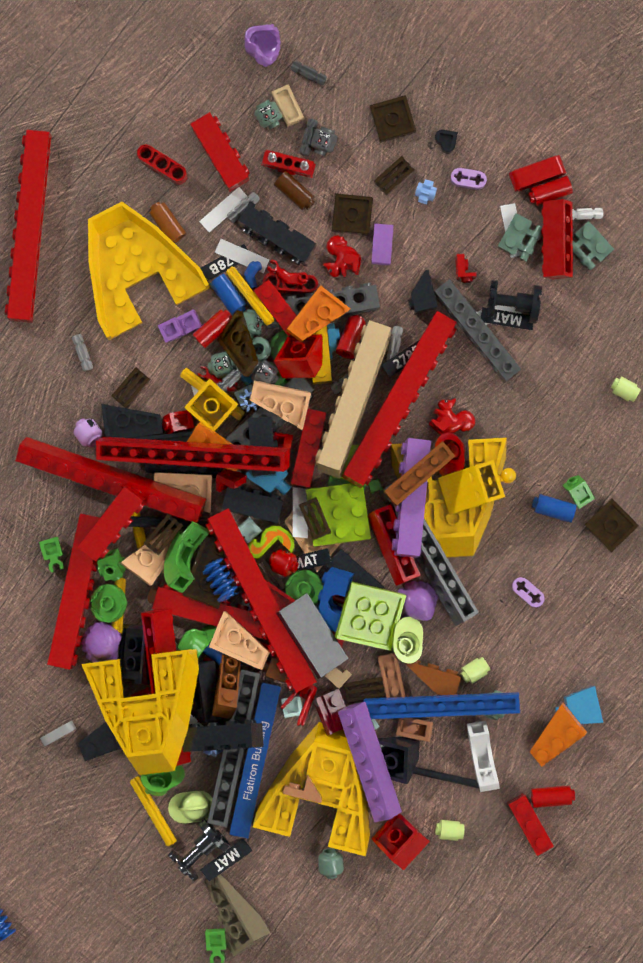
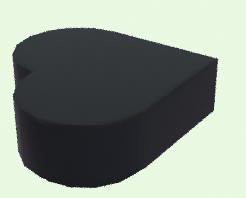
(447, 140)

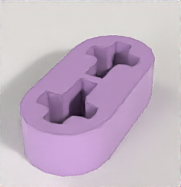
(467, 183)
(524, 595)

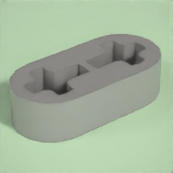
(58, 733)

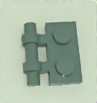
(515, 234)
(594, 243)

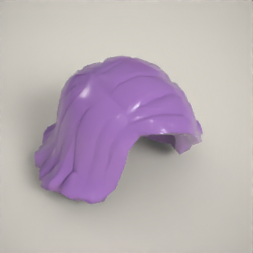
(263, 43)
(419, 600)
(101, 642)

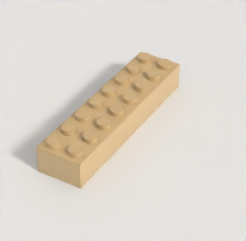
(354, 398)

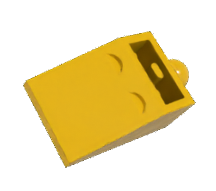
(471, 488)

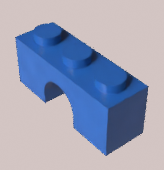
(335, 583)

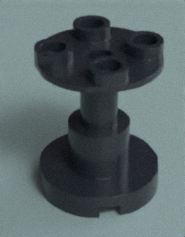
(522, 301)
(204, 845)

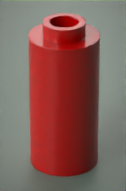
(550, 190)
(212, 328)
(350, 336)
(552, 796)

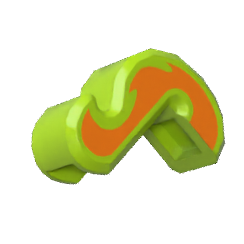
(268, 538)

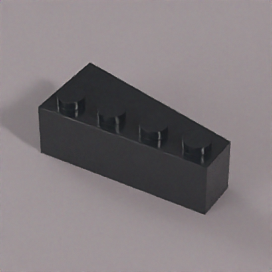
(276, 235)
(223, 736)

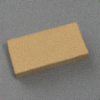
(288, 105)

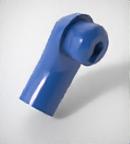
(250, 273)

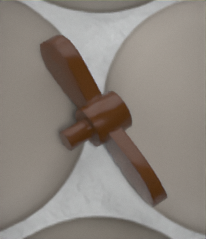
(152, 593)

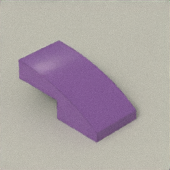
(382, 244)
(180, 326)

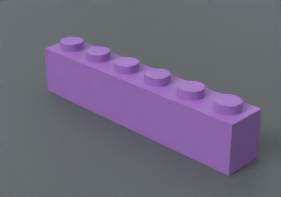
(411, 510)
(369, 762)

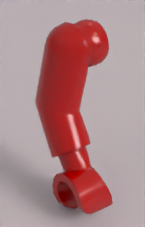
(288, 278)
(208, 376)

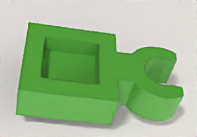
(52, 550)
(216, 942)

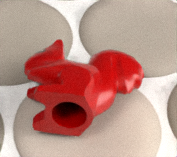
(346, 258)
(450, 422)

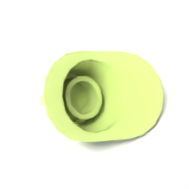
(408, 640)
(190, 806)

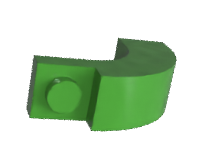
(179, 555)

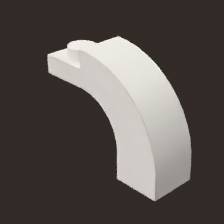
(482, 756)

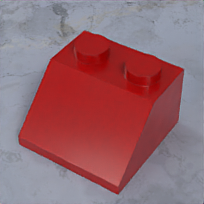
(300, 358)
(400, 840)

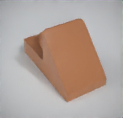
(415, 728)
(309, 792)

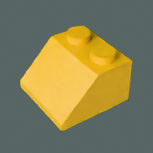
(211, 405)

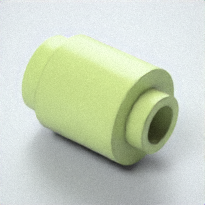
(625, 389)
(475, 670)
(449, 830)

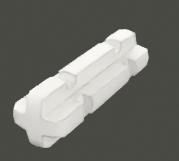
(587, 213)

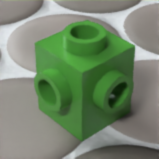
(110, 565)

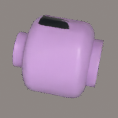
(87, 432)

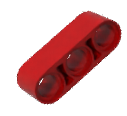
(155, 158)
(537, 173)
(298, 289)

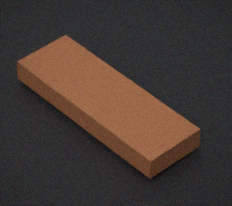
(391, 675)

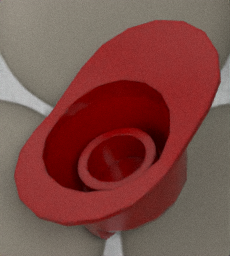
(457, 448)

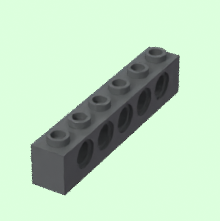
(367, 290)
(477, 331)
(239, 434)

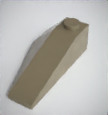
(241, 922)

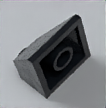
(400, 757)

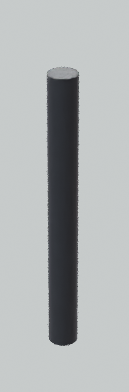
(446, 777)

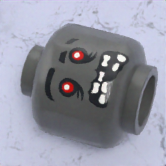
(324, 140)
(265, 372)

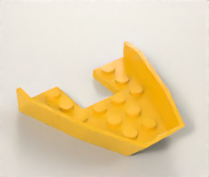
(126, 251)
(461, 531)
(152, 725)
(335, 775)

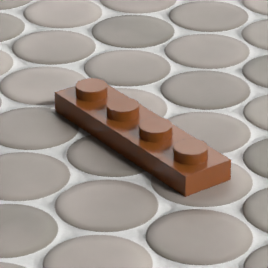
(419, 473)

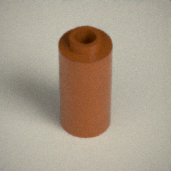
(167, 222)

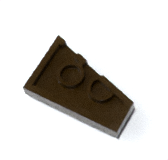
(238, 344)

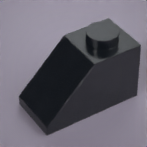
(423, 295)

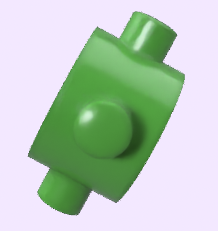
(375, 486)

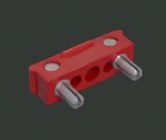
(306, 166)

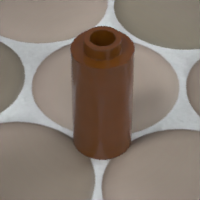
(294, 191)

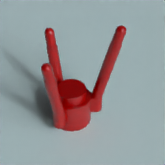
(306, 694)

